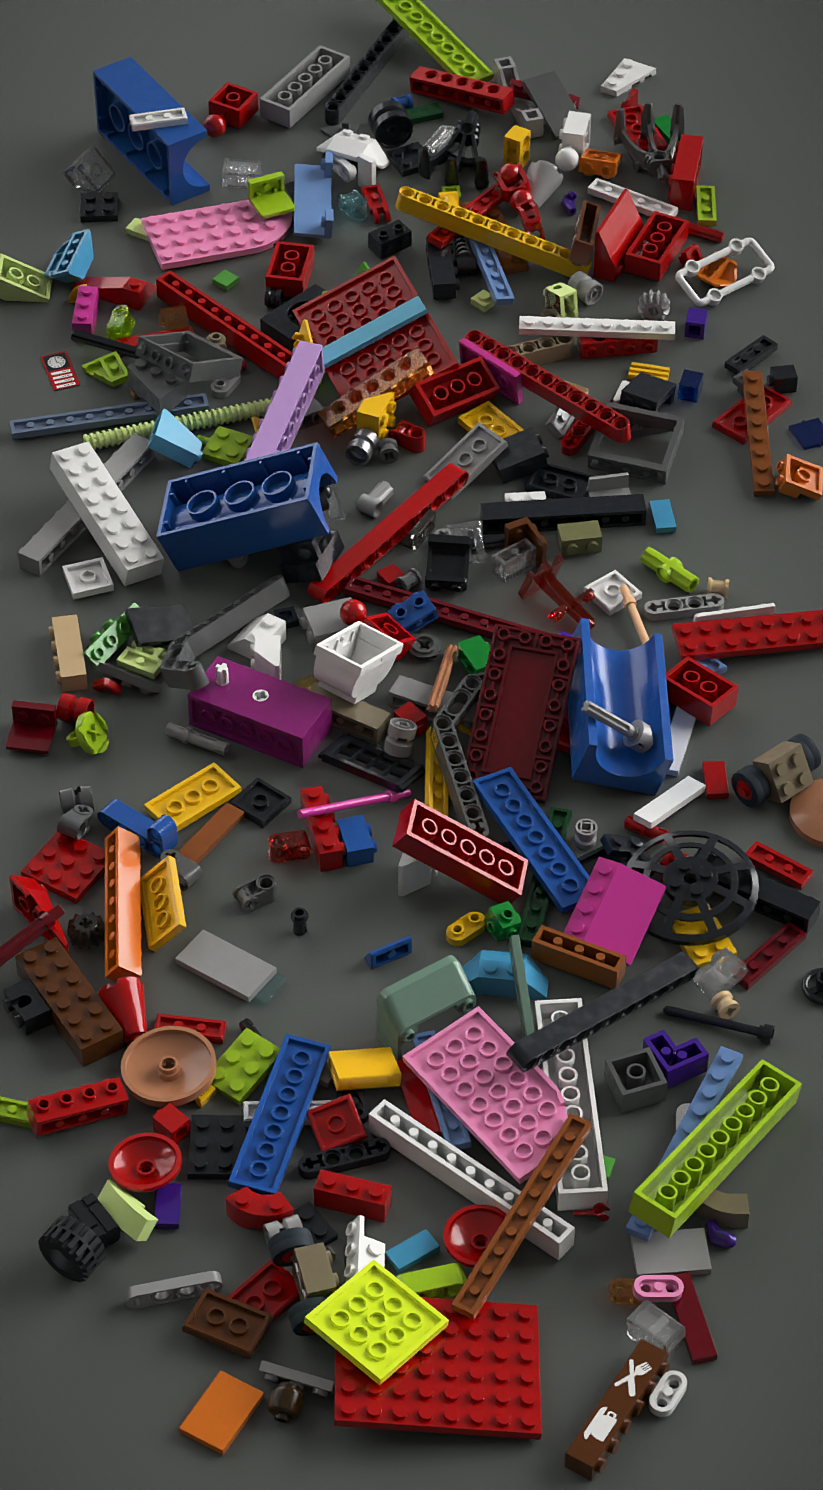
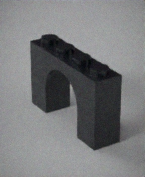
(279, 323)

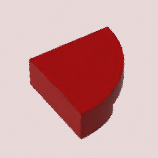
(632, 99)
(106, 684)

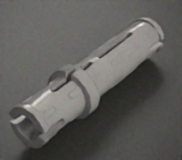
(188, 735)

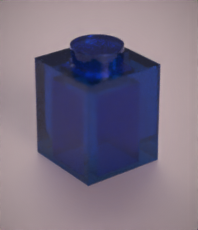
(690, 386)

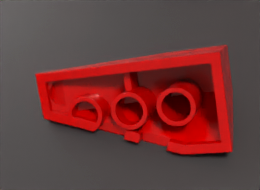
(121, 290)
(33, 900)

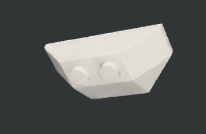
(350, 145)

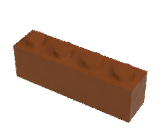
(578, 957)

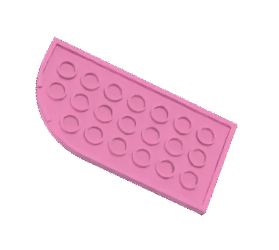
(212, 233)
(502, 1107)

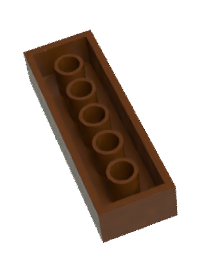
(72, 1002)

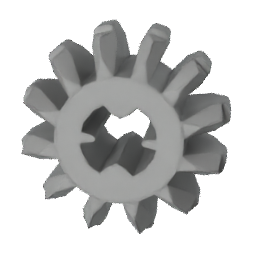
(653, 305)

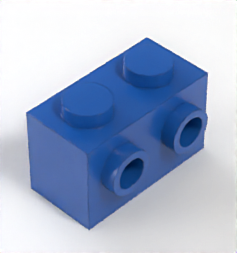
(414, 612)

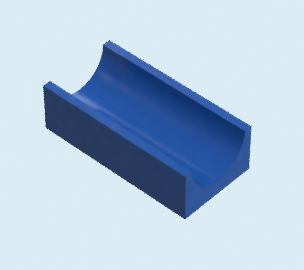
(155, 153)
(245, 507)
(631, 688)

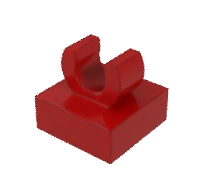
(690, 253)

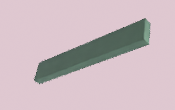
(521, 986)

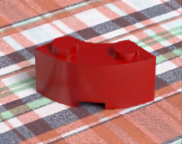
(254, 1210)

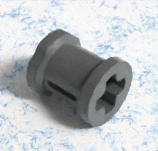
(409, 580)

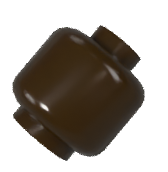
(286, 1402)

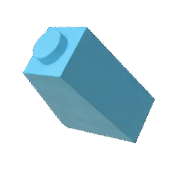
(174, 440)

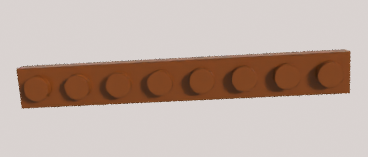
(758, 433)

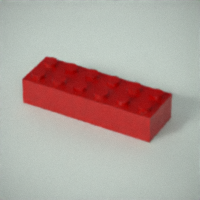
(460, 853)

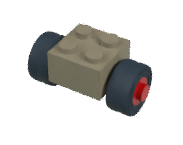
(778, 772)
(310, 1270)

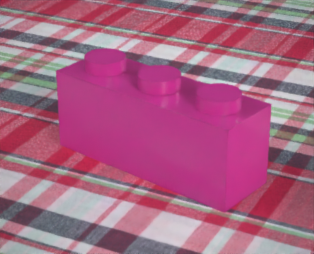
(86, 309)

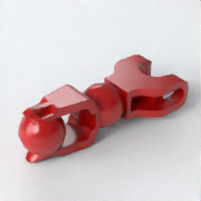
(519, 197)

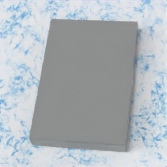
(674, 1255)

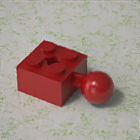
(230, 106)
(355, 610)

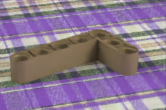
(547, 348)

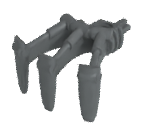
(655, 161)

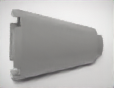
(543, 180)

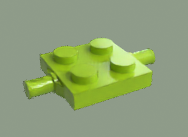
(226, 446)

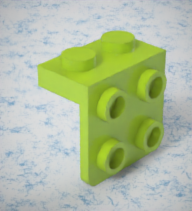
(268, 195)

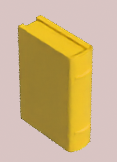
(364, 1068)

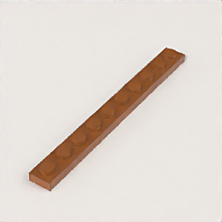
(521, 1216)

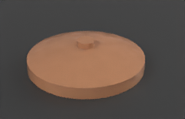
(807, 813)
(168, 1066)

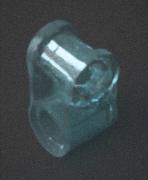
(353, 205)

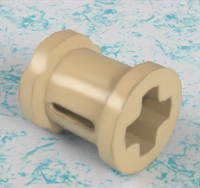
(718, 586)

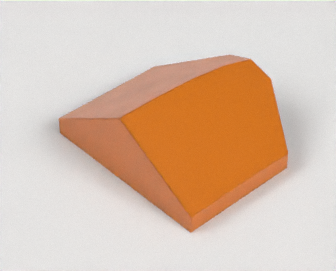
(719, 273)

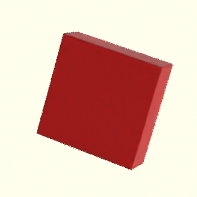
(389, 574)

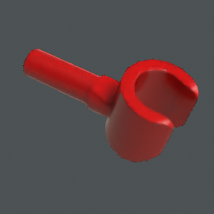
(596, 1211)

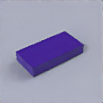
(168, 1206)

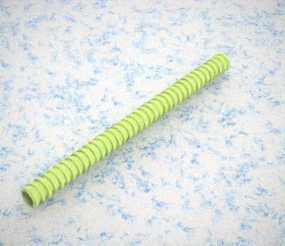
(191, 422)

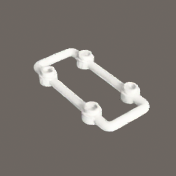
(714, 295)

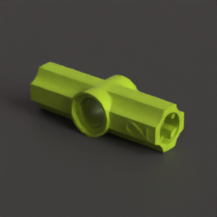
(669, 570)

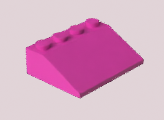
(615, 908)

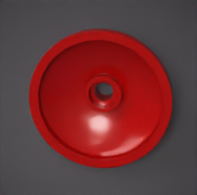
(145, 1162)
(468, 1229)

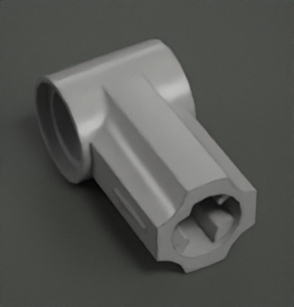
(373, 502)

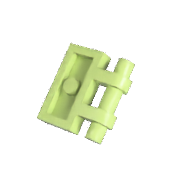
(142, 660)

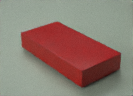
(715, 780)

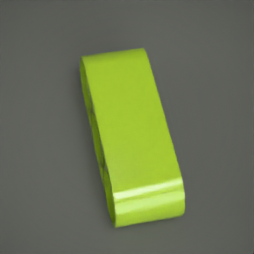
(436, 1282)

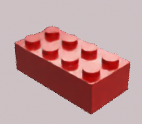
(685, 171)
(656, 246)
(454, 391)

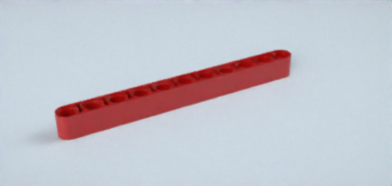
(558, 391)
(388, 532)

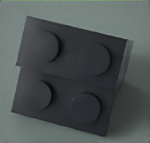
(310, 558)

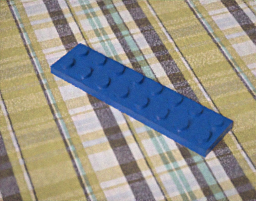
(533, 837)
(280, 1115)

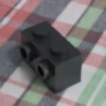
(389, 239)

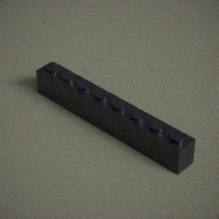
(547, 513)

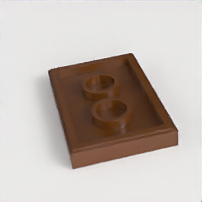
(227, 1323)

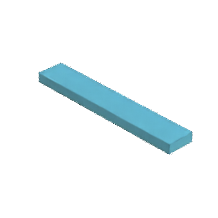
(373, 331)

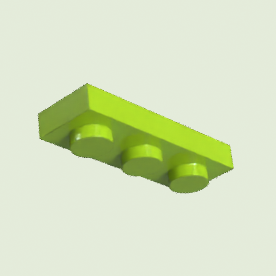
(706, 205)

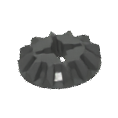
(425, 640)

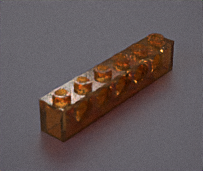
(395, 378)

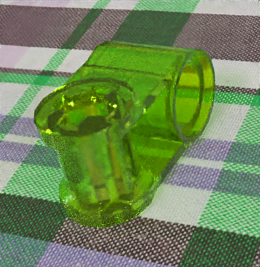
(120, 323)

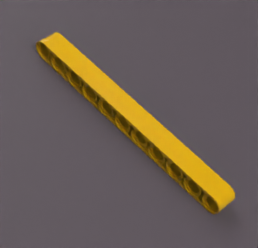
(487, 231)

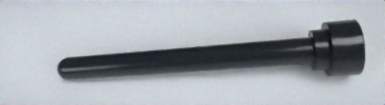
(762, 1032)

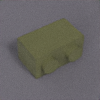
(579, 538)

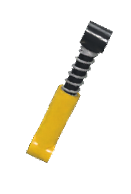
(464, 260)

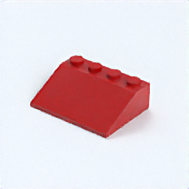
(615, 238)

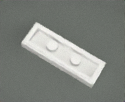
(158, 119)

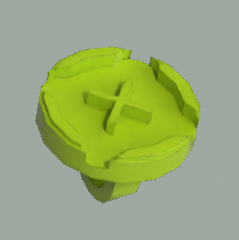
(89, 733)

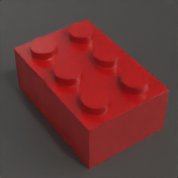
(290, 268)
(700, 691)

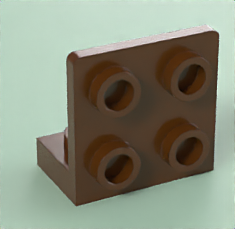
(522, 529)

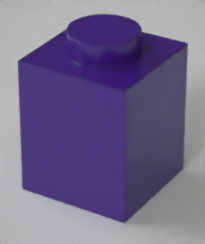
(696, 323)

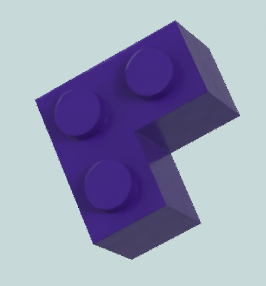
(680, 1061)

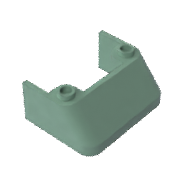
(419, 999)

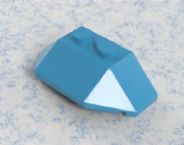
(72, 258)
(492, 975)

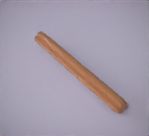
(442, 678)

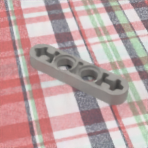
(683, 605)
(148, 1293)

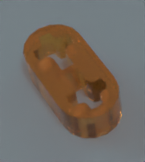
(626, 1296)

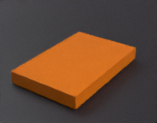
(221, 1412)

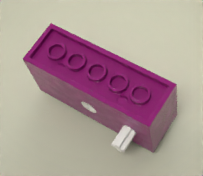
(261, 712)

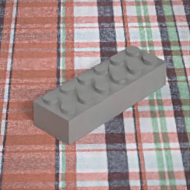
(304, 86)

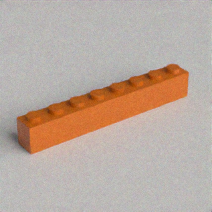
(122, 905)

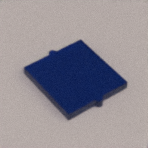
(808, 433)

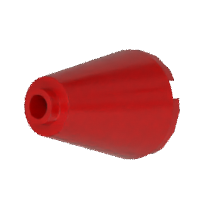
(126, 1005)

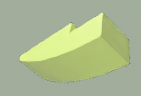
(127, 1211)

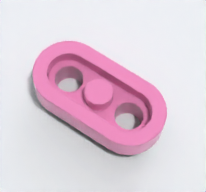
(656, 1287)

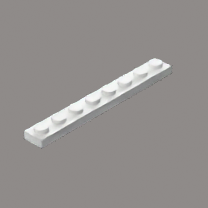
(597, 327)

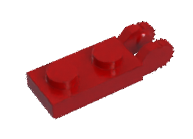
(376, 202)

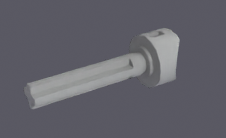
(633, 732)

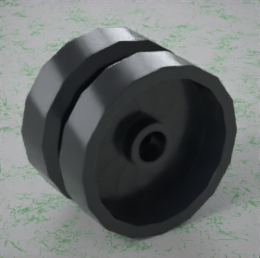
(390, 124)

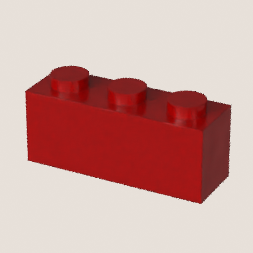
(352, 1195)

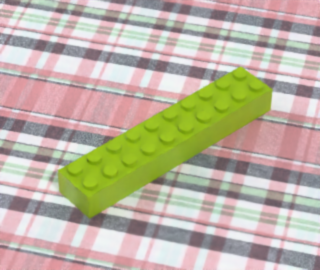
(714, 1148)

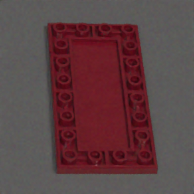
(522, 706)

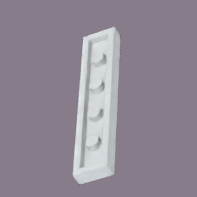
(644, 204)

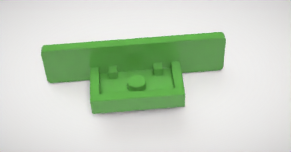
(107, 641)

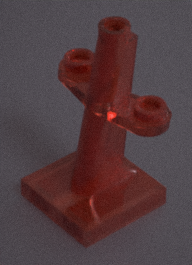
(546, 580)

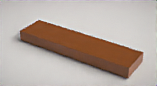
(212, 833)

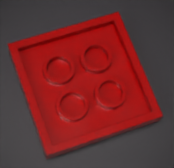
(67, 866)

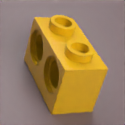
(517, 146)

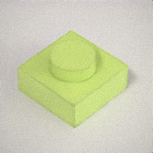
(482, 301)

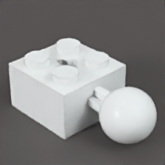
(574, 138)

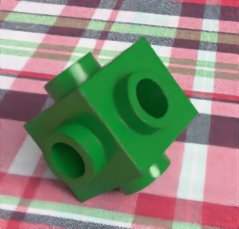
(502, 921)

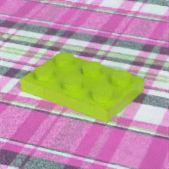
(244, 1066)

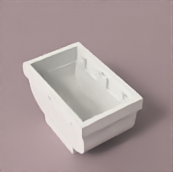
(355, 661)

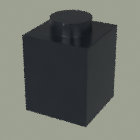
(783, 379)

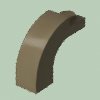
(726, 1209)

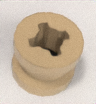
(725, 1005)

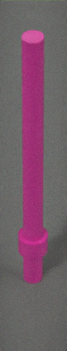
(388, 796)

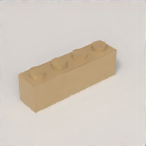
(69, 653)

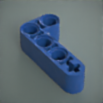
(154, 836)

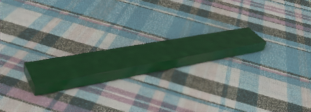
(537, 898)

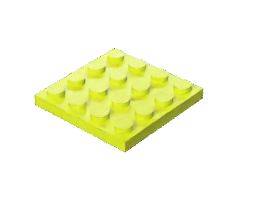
(376, 1321)

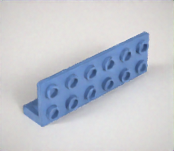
(313, 199)

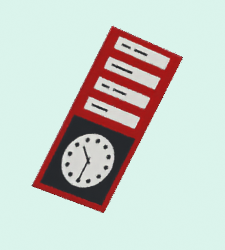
(60, 370)

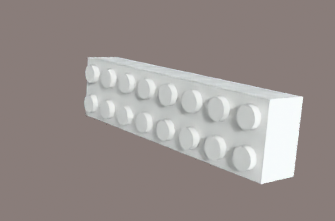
(106, 513)

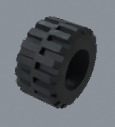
(72, 1248)

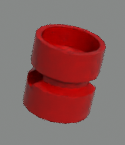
(71, 707)

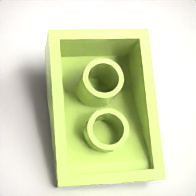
(22, 282)

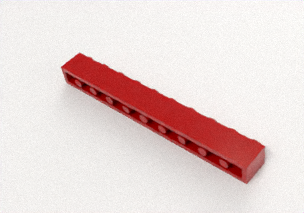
(217, 318)

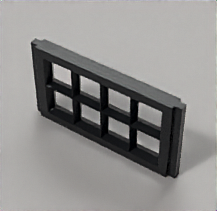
(338, 746)

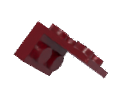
(32, 727)

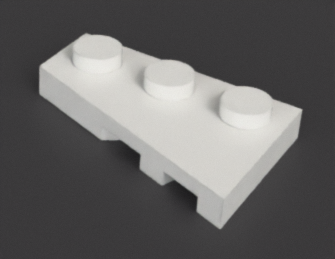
(626, 75)

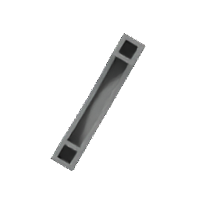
(524, 113)

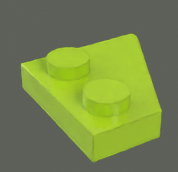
(107, 369)

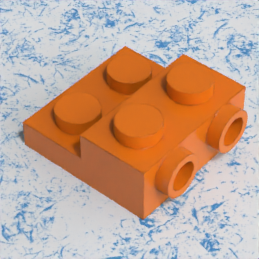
(599, 163)
(799, 477)

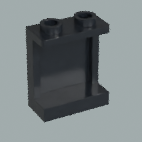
(647, 392)
(448, 562)

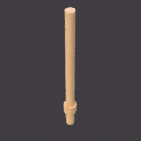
(630, 604)

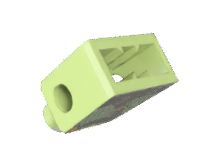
(562, 299)

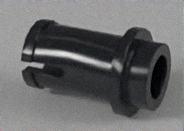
(299, 917)

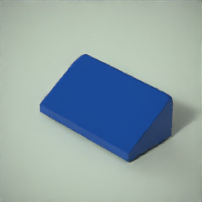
(389, 952)

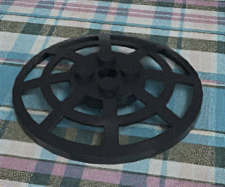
(699, 892)

